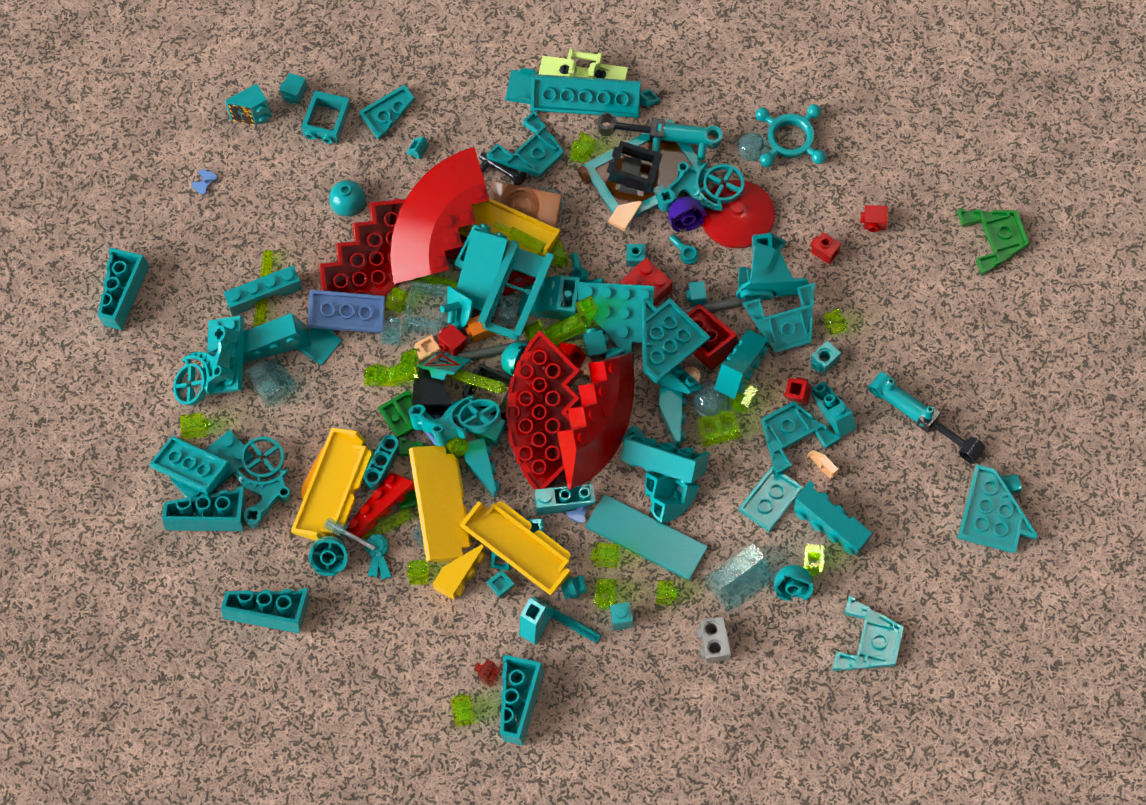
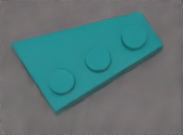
(386, 111)

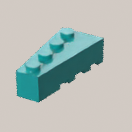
(121, 286)
(275, 338)
(741, 364)
(664, 458)
(207, 513)
(831, 520)
(269, 609)
(519, 695)

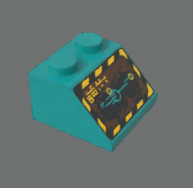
(249, 106)

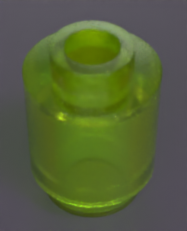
(457, 446)

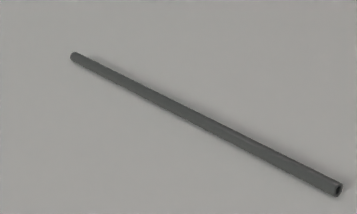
(497, 350)

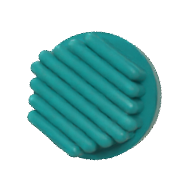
(574, 587)

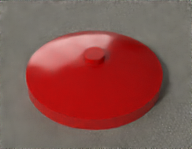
(740, 219)

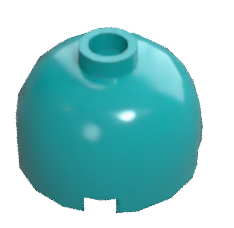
(347, 198)
(511, 356)
(328, 555)
(793, 581)

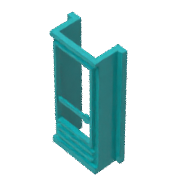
(522, 262)

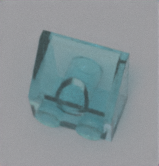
(270, 381)

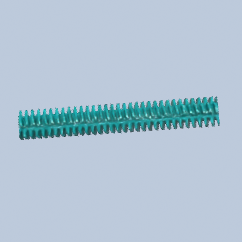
(569, 622)

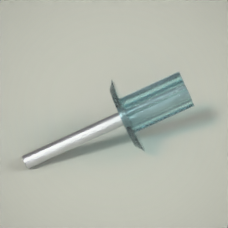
(341, 531)

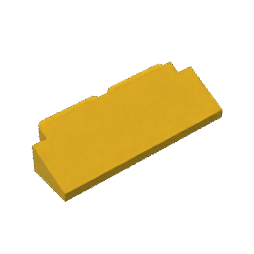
(496, 212)
(333, 484)
(439, 502)
(511, 539)

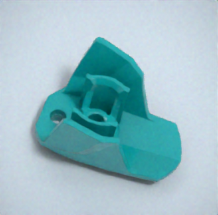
(768, 277)

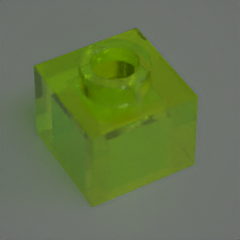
(666, 592)

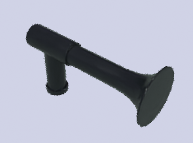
(517, 178)

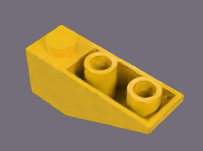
(455, 574)

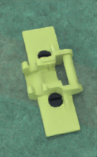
(568, 67)

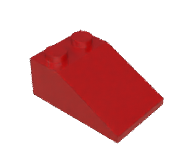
(721, 339)

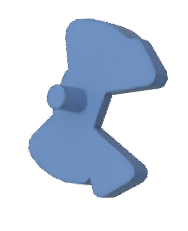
(208, 177)
(578, 515)

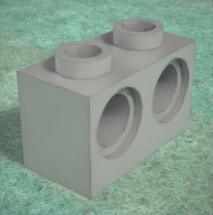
(717, 640)

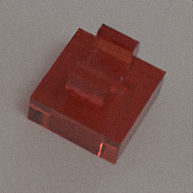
(487, 673)

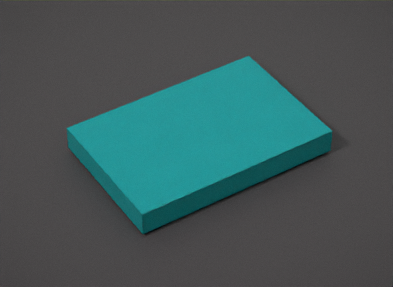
(770, 499)

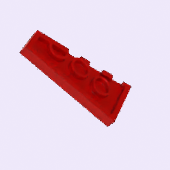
(378, 505)

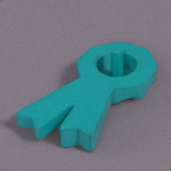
(378, 561)

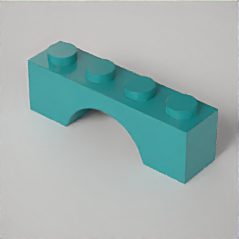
(278, 283)

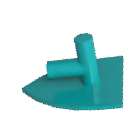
(458, 308)

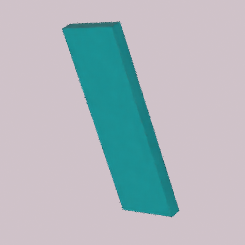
(585, 95)
(646, 537)

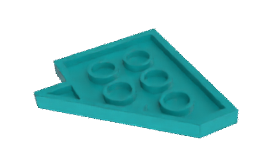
(618, 310)
(667, 338)
(992, 513)

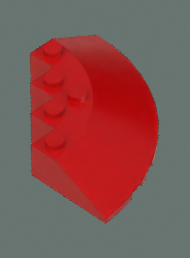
(434, 213)
(365, 262)
(539, 409)
(599, 420)

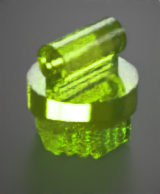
(397, 300)
(834, 321)
(417, 572)

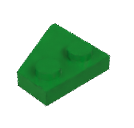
(396, 414)

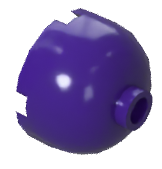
(686, 214)

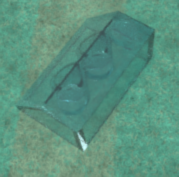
(740, 577)

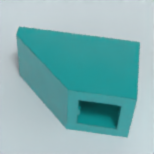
(534, 620)

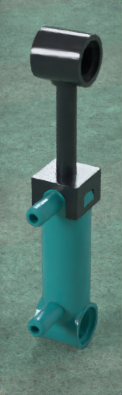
(665, 131)
(925, 417)

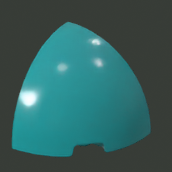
(668, 496)

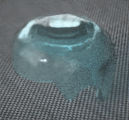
(750, 147)

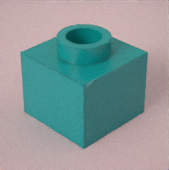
(632, 259)
(696, 293)

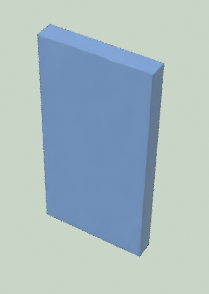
(345, 311)

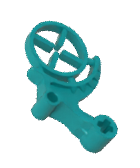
(688, 181)
(213, 369)
(446, 429)
(271, 490)

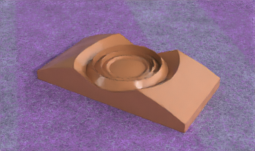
(532, 202)

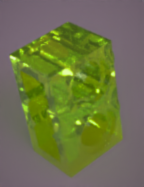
(720, 433)

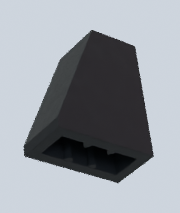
(430, 393)

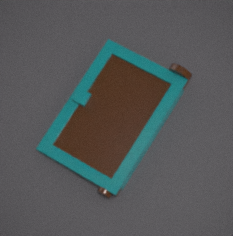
(673, 154)

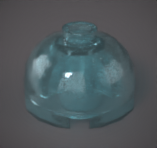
(709, 401)

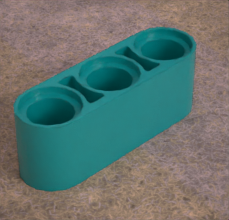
(385, 454)

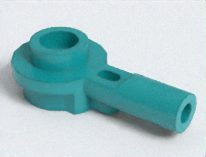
(689, 254)
(577, 270)

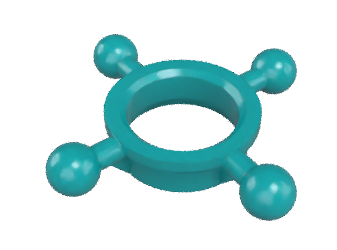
(814, 111)

